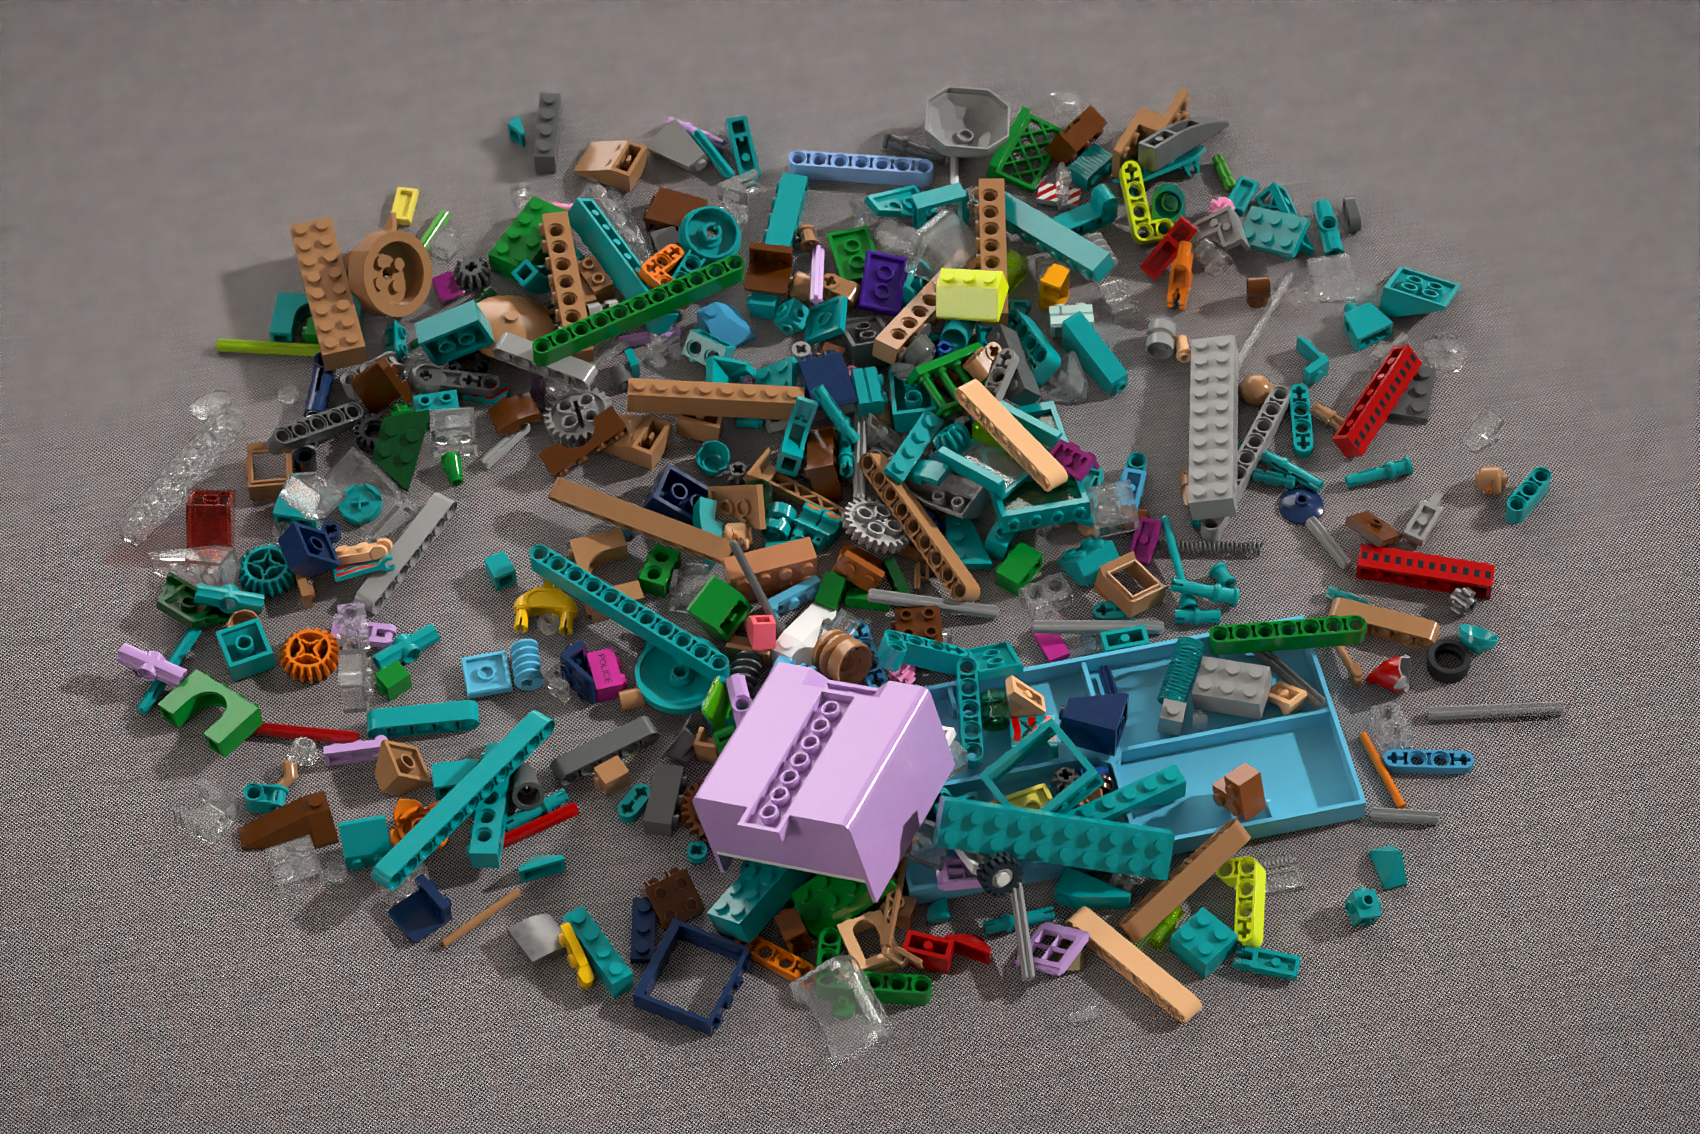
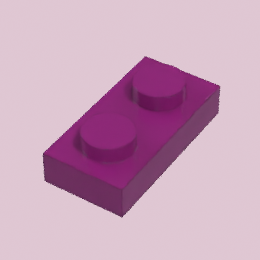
(1145, 539)

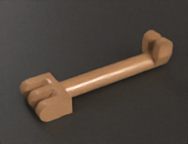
(1355, 671)

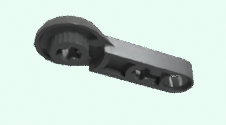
(445, 379)

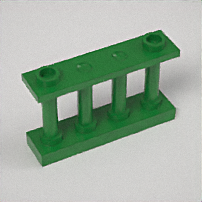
(938, 368)

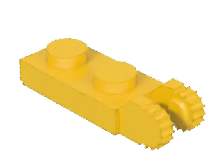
(576, 956)

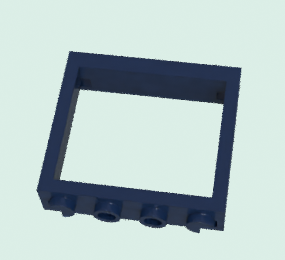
(681, 931)

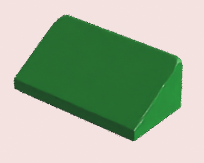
(857, 598)

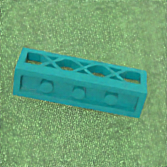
(1282, 202)

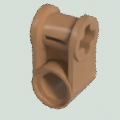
(840, 286)
(982, 361)

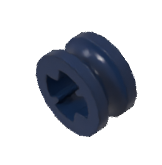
(332, 526)

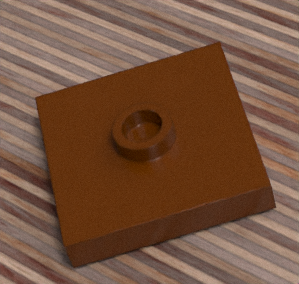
(1373, 528)

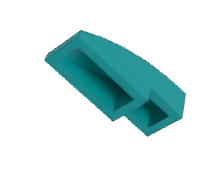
(704, 519)

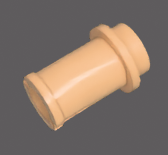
(1183, 352)

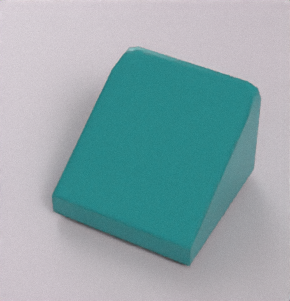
(516, 131)

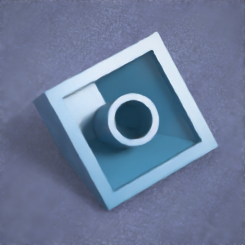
(725, 323)

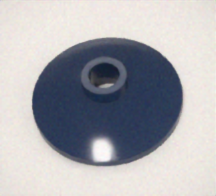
(1299, 512)

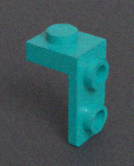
(1319, 361)

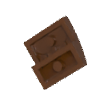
(512, 412)

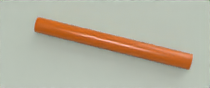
(1382, 771)

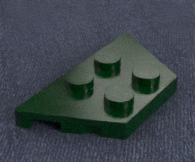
(400, 445)
(178, 602)

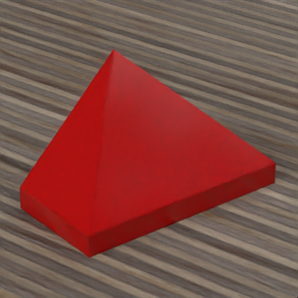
(971, 947)

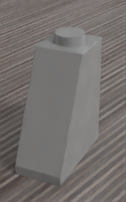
(677, 148)

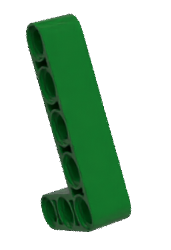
(884, 981)

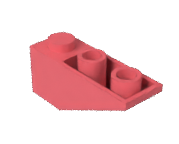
(761, 632)

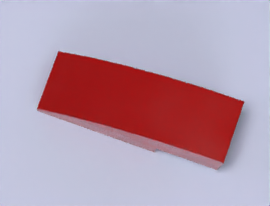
(1168, 247)

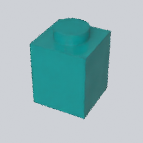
(500, 570)

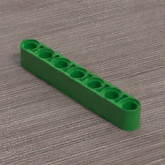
(1347, 631)

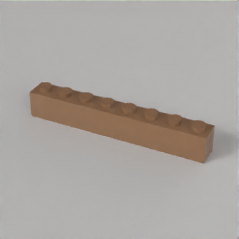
(711, 398)

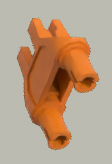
(1180, 276)

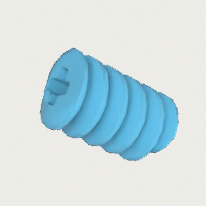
(526, 664)

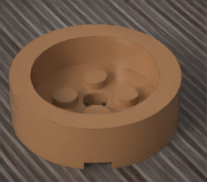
(408, 272)

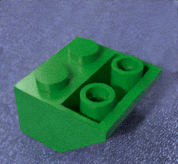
(719, 609)

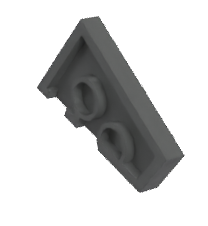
(1416, 400)

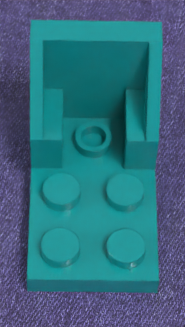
(731, 370)

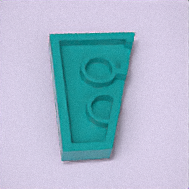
(895, 203)
(966, 543)

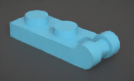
(794, 596)

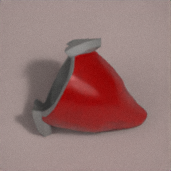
(1392, 674)

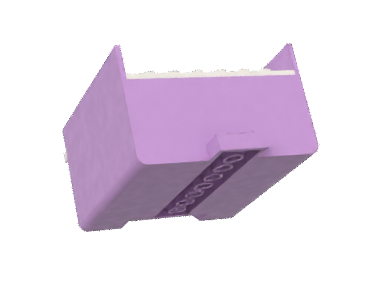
(826, 777)

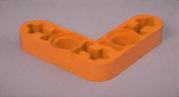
(660, 274)

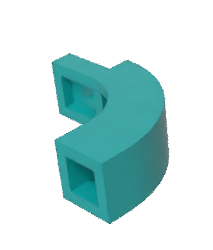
(535, 277)
(795, 436)

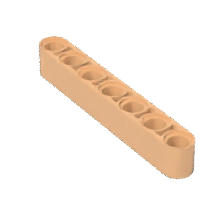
(1011, 435)
(1136, 966)

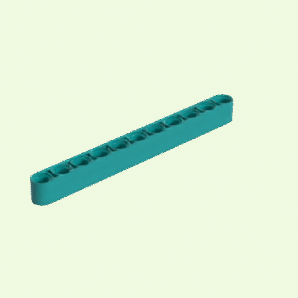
(564, 573)
(462, 800)

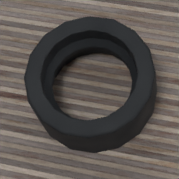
(1448, 675)

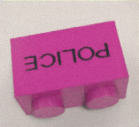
(606, 674)

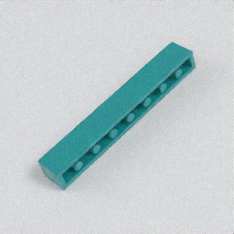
(782, 231)
(1056, 240)
(614, 256)

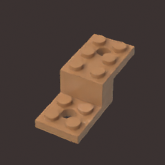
(1144, 125)

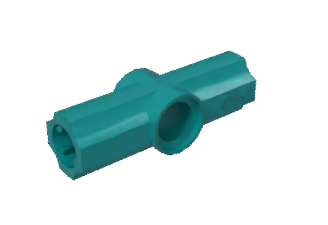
(1327, 227)
(238, 600)
(407, 647)

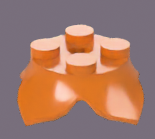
(406, 816)

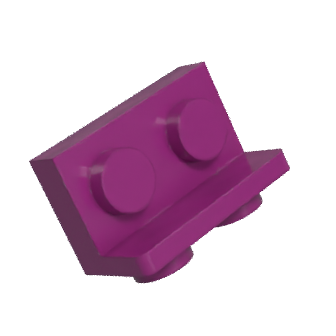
(1074, 460)

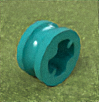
(695, 858)

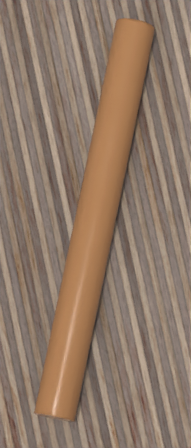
(481, 917)

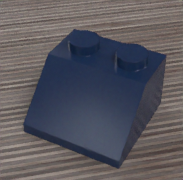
(307, 550)

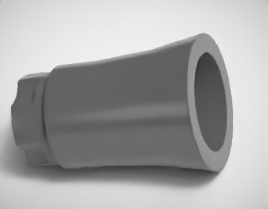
(527, 788)

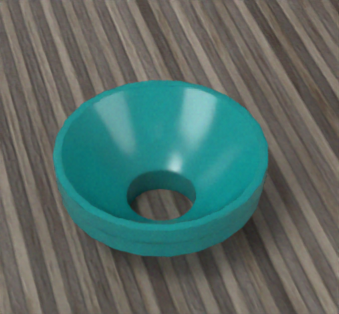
(1476, 638)

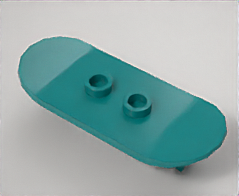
(1186, 161)

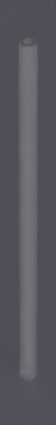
(1264, 318)

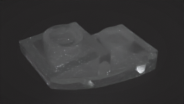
(1063, 178)

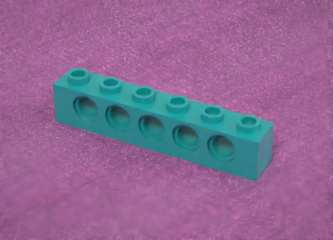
(489, 825)

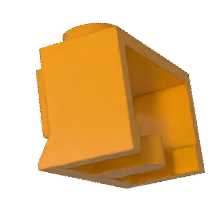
(1054, 286)

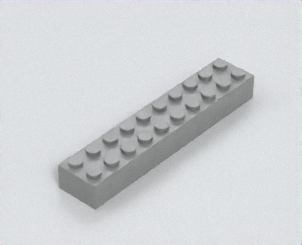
(1213, 428)

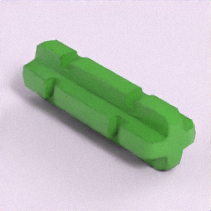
(1223, 172)

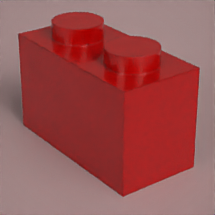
(932, 950)

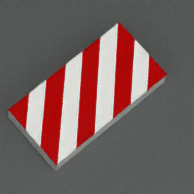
(1047, 195)

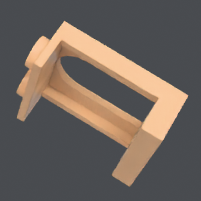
(868, 920)

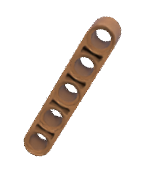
(1389, 624)

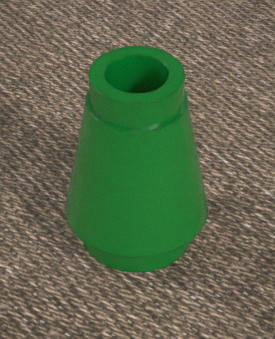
(452, 466)

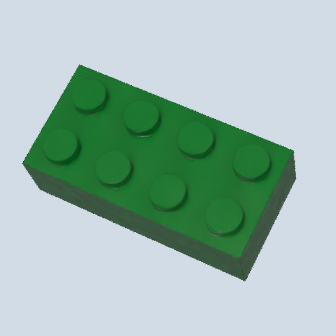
(522, 239)
(832, 900)

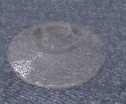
(209, 403)

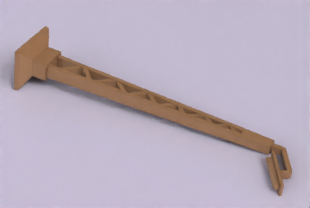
(766, 471)
(888, 928)

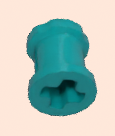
(1221, 575)

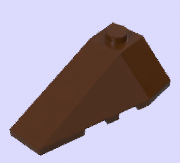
(294, 820)

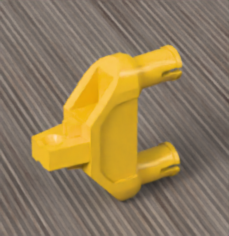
(542, 601)

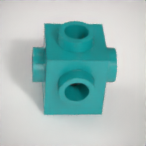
(791, 316)
(1363, 907)

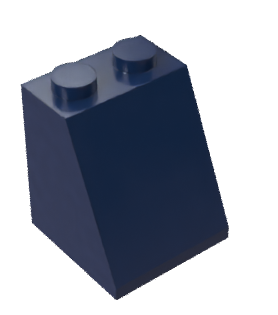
(830, 372)
(1095, 721)

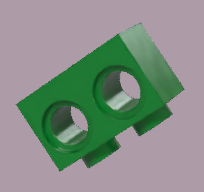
(658, 570)

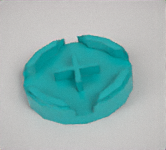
(361, 504)

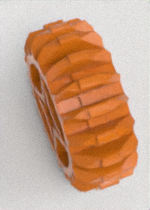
(308, 662)

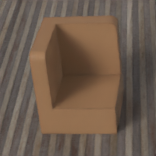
(705, 747)

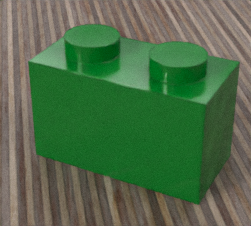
(1018, 568)

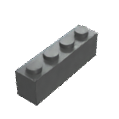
(548, 133)
(1023, 386)

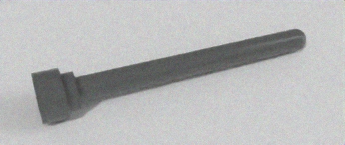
(761, 597)

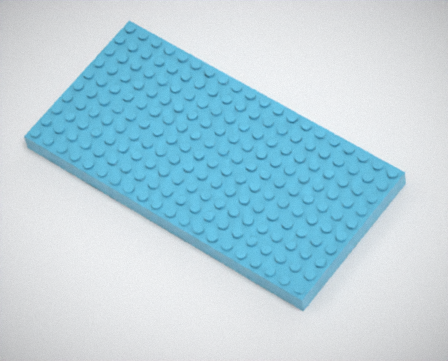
(1300, 755)

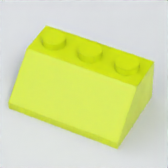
(970, 294)

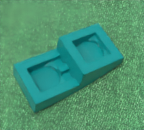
(929, 471)

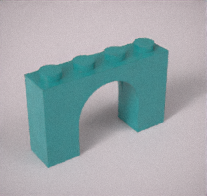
(290, 311)

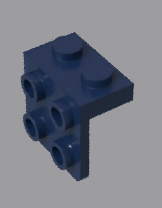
(573, 669)
(422, 911)

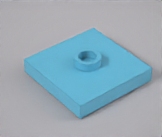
(486, 674)

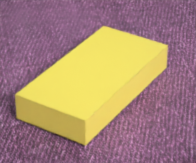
(405, 205)

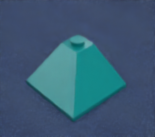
(1416, 293)

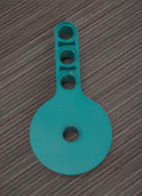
(694, 242)

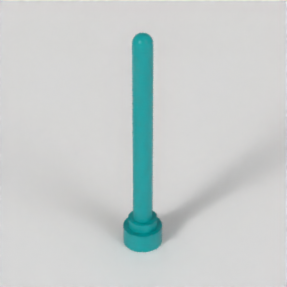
(1186, 601)

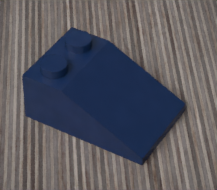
(675, 494)

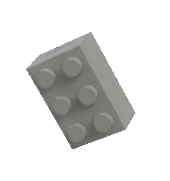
(1232, 687)

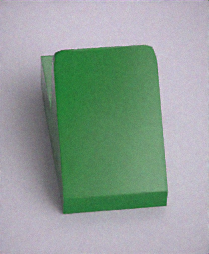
(832, 590)

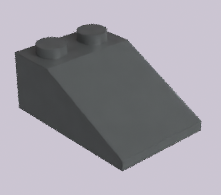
(860, 338)

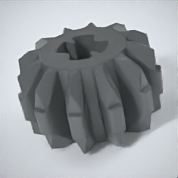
(472, 273)

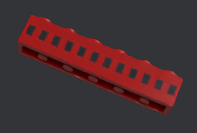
(1377, 401)
(1424, 570)

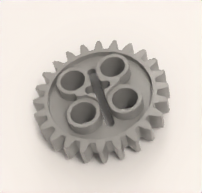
(562, 418)
(874, 526)

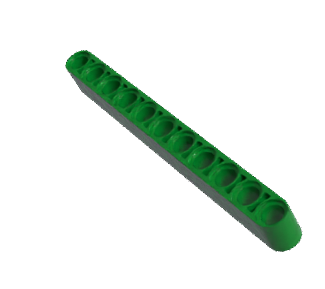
(638, 310)

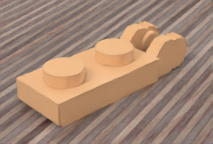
(363, 551)

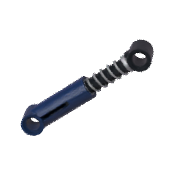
(316, 402)

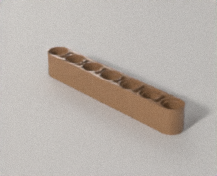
(1184, 880)

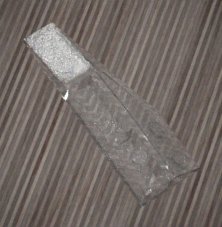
(620, 217)

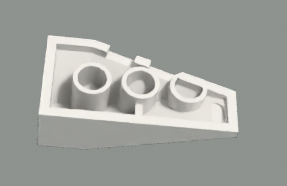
(801, 636)

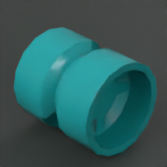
(778, 521)

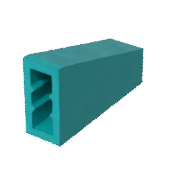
(1093, 354)

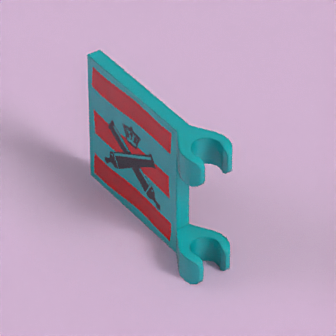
(355, 569)
(1025, 725)

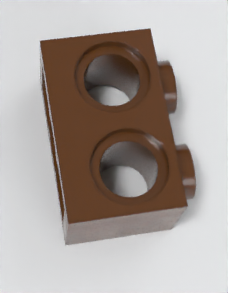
(794, 931)

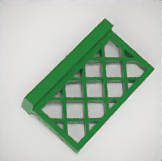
(1016, 133)

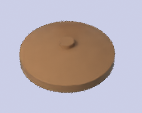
(514, 316)

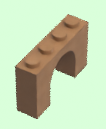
(599, 549)

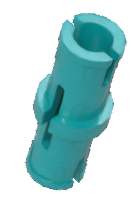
(1197, 616)

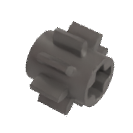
(736, 474)
(1463, 601)
(1063, 778)

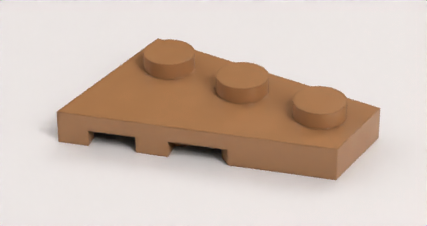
(740, 502)

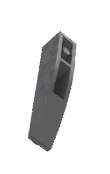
(1176, 140)

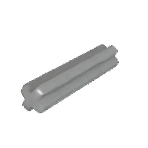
(504, 446)
(1328, 542)
(1405, 815)

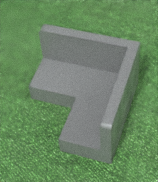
(1224, 224)

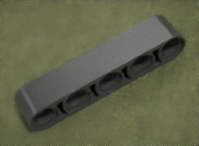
(314, 428)
(621, 741)

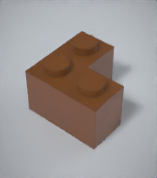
(1240, 792)

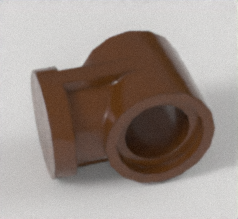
(1258, 291)

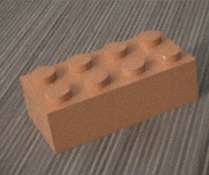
(774, 567)

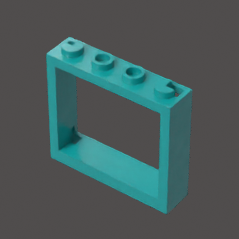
(1069, 796)

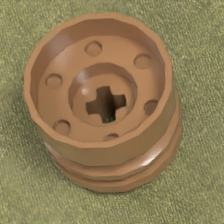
(842, 657)

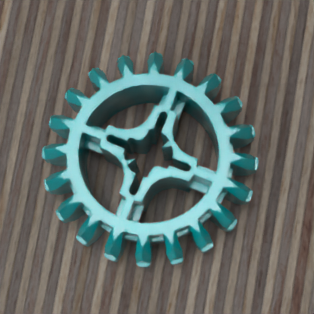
(265, 571)

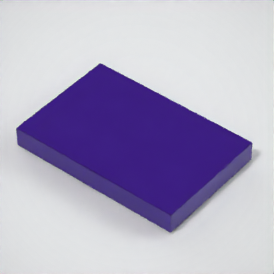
(882, 283)

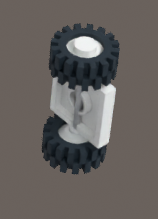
(995, 872)

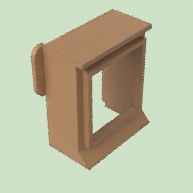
(264, 488)
(1112, 590)

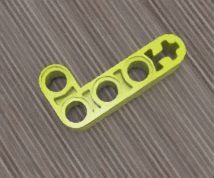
(1139, 202)
(1249, 928)

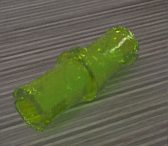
(1166, 928)

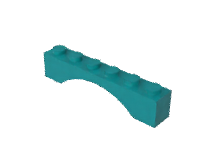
(1151, 790)

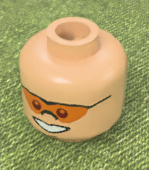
(739, 532)

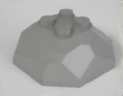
(967, 122)

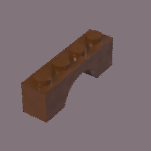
(561, 459)

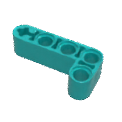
(1092, 215)
(1042, 356)
(918, 651)

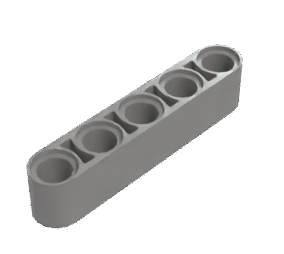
(567, 371)

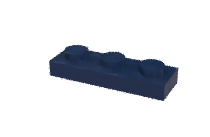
(642, 931)

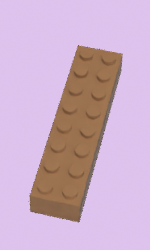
(328, 294)

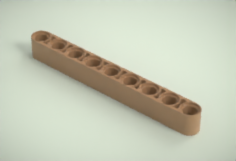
(640, 520)
(920, 529)

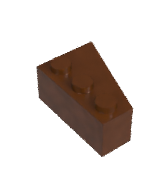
(1076, 136)
(822, 464)

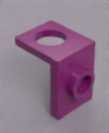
(447, 288)

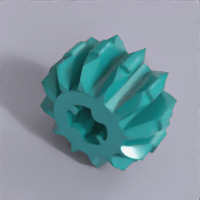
(952, 437)

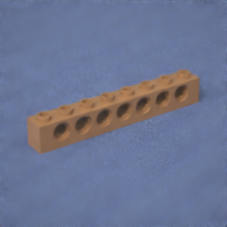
(992, 233)
(566, 283)
(907, 324)

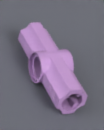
(151, 665)
(738, 696)

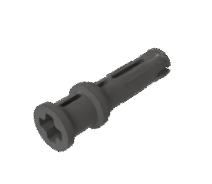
(905, 143)

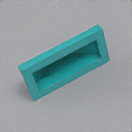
(541, 866)
(1389, 867)

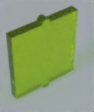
(717, 704)

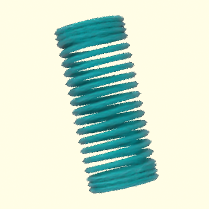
(957, 333)
(1183, 642)

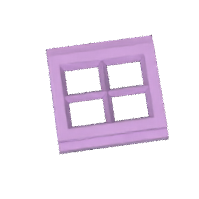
(947, 884)
(1043, 964)

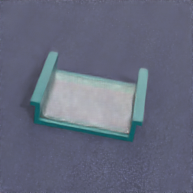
(993, 466)

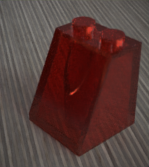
(210, 518)

